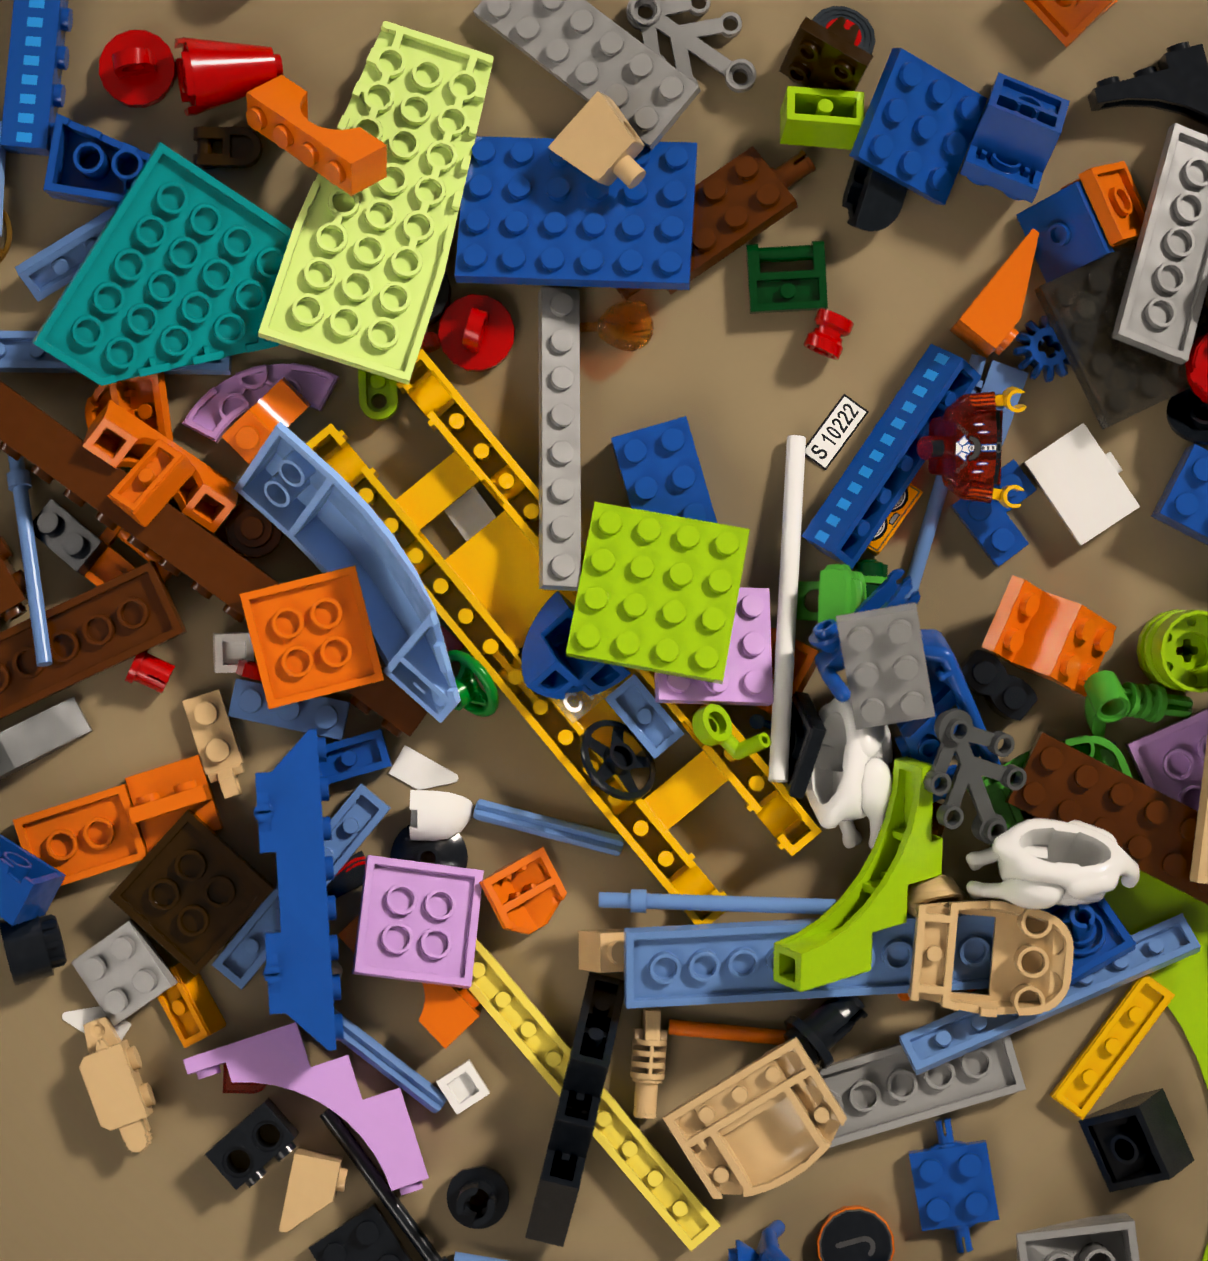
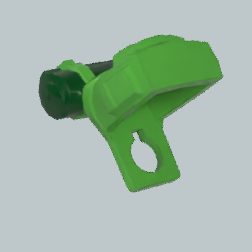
(841, 589)

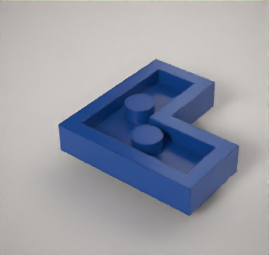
(990, 521)

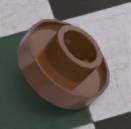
(251, 532)

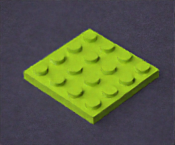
(658, 592)

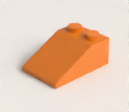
(999, 306)

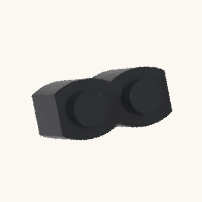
(1004, 693)

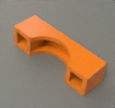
(344, 157)
(124, 440)
(446, 1008)

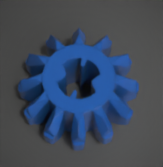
(1036, 358)

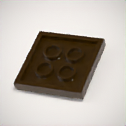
(192, 892)

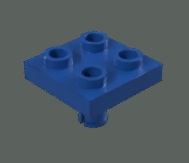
(1096, 936)

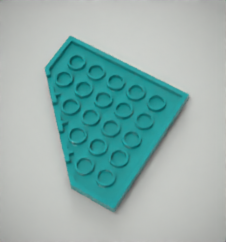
(169, 278)

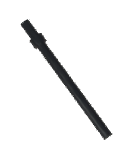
(380, 1187)

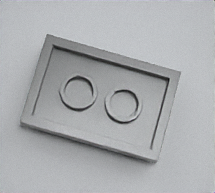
(885, 665)

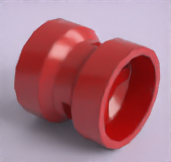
(827, 338)

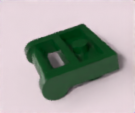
(787, 289)

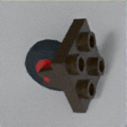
(831, 50)

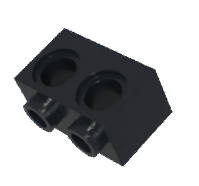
(248, 1139)

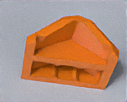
(525, 892)

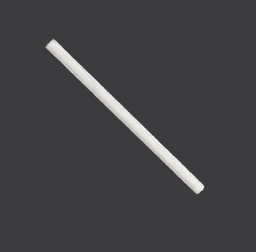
(787, 609)

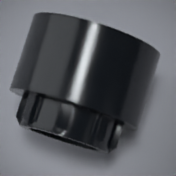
(33, 948)

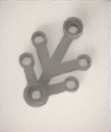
(686, 38)

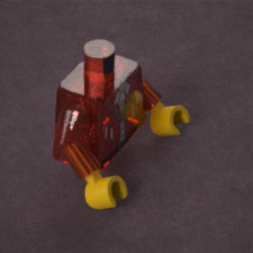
(968, 446)

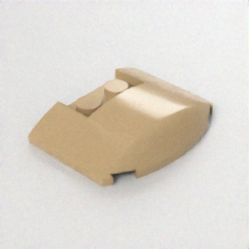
(758, 1123)

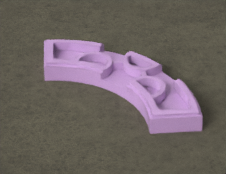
(237, 394)

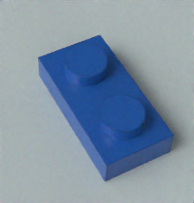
(355, 756)

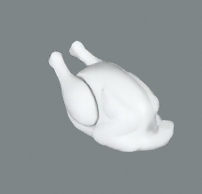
(851, 774)
(1053, 864)

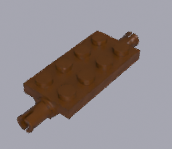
(738, 206)

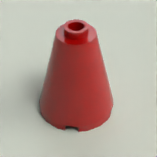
(221, 71)

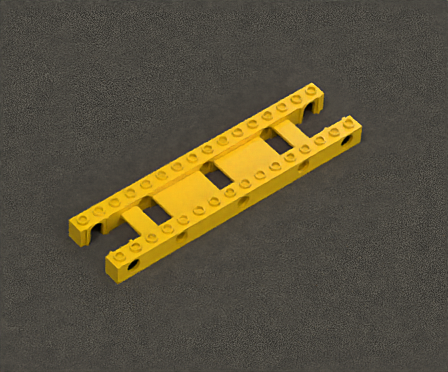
(490, 601)

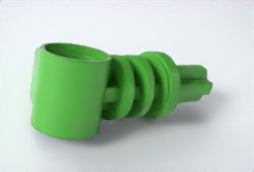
(1110, 701)

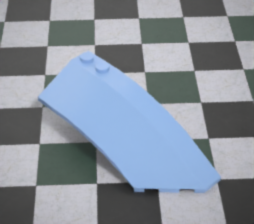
(341, 531)

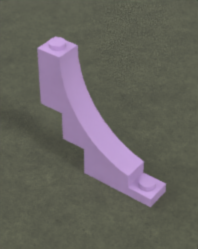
(282, 1061)

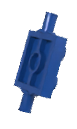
(953, 1185)

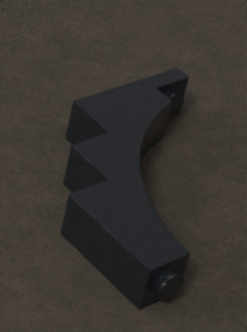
(576, 1110)

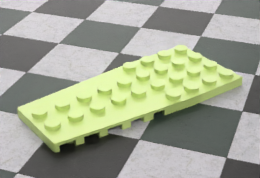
(373, 262)

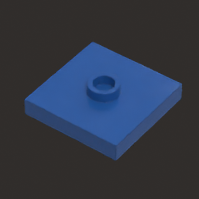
(1067, 232)

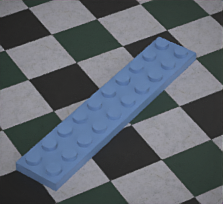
(737, 962)

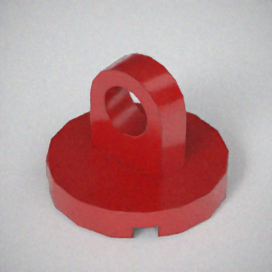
(137, 68)
(476, 332)

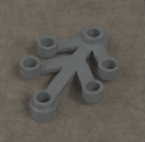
(969, 773)

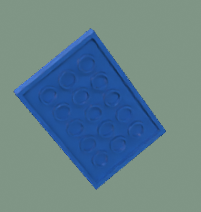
(549, 224)

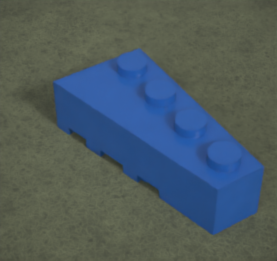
(90, 165)
(25, 883)

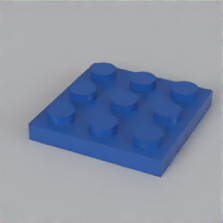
(918, 126)

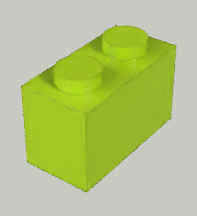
(821, 117)

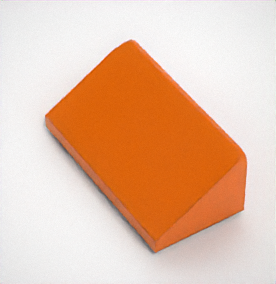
(152, 482)

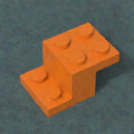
(1048, 635)

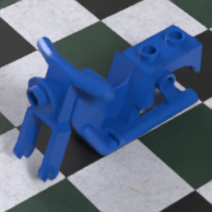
(944, 674)

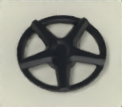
(617, 760)

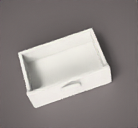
(1082, 484)

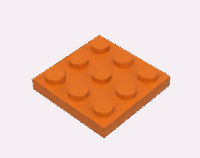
(311, 637)

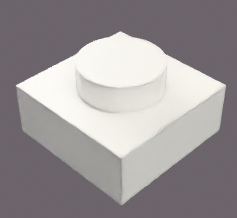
(229, 649)
(463, 1086)

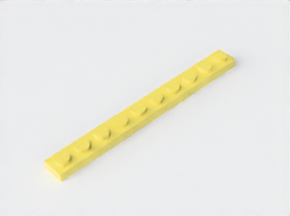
(613, 1126)

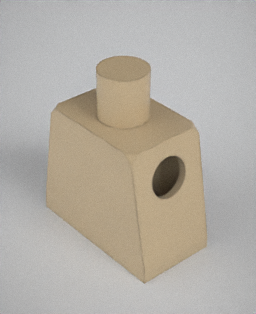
(601, 143)

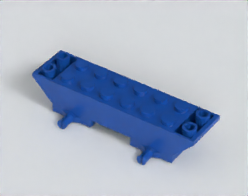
(302, 951)

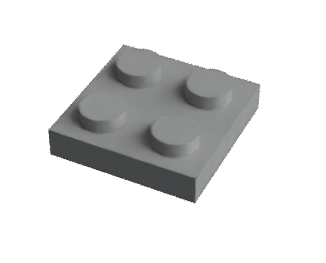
(124, 972)

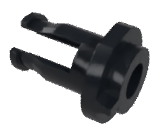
(825, 1027)
(466, 1184)

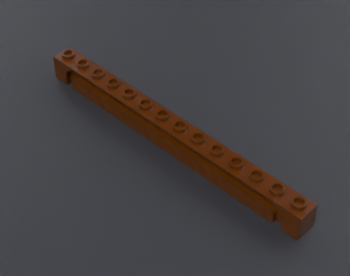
(171, 534)

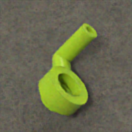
(714, 727)

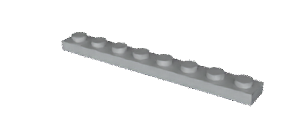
(559, 439)

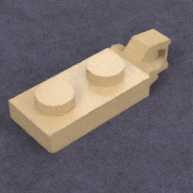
(216, 740)

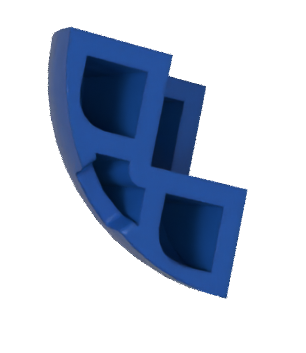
(545, 660)

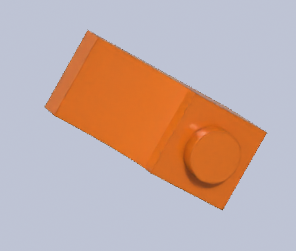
(256, 424)

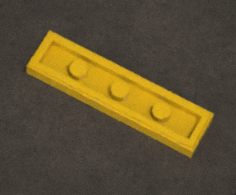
(1111, 1045)

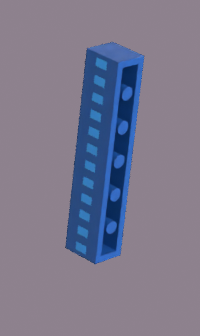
(35, 75)
(888, 457)

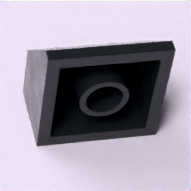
(1137, 1141)

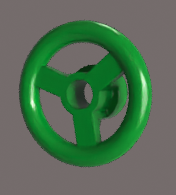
(471, 695)

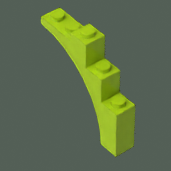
(903, 854)

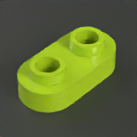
(373, 385)

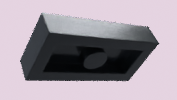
(68, 537)

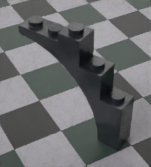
(1175, 88)

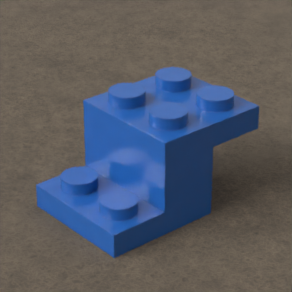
(1014, 138)

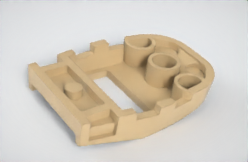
(1027, 965)

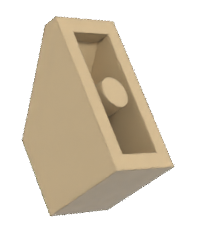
(311, 1185)

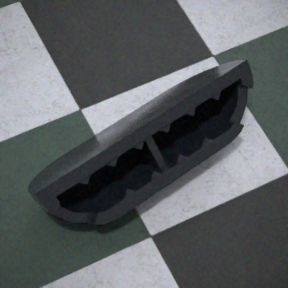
(872, 198)

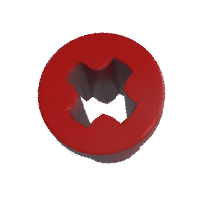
(150, 671)

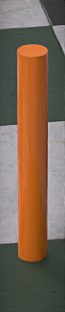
(726, 1032)

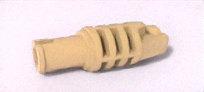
(648, 1062)

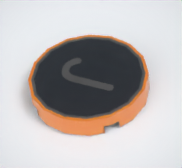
(855, 1235)

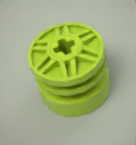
(1158, 650)

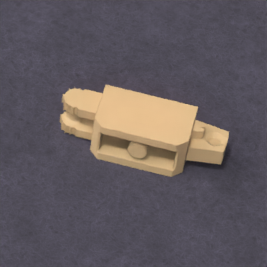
(116, 1084)

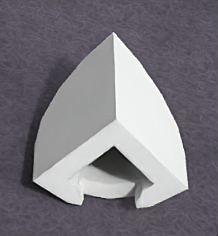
(437, 814)

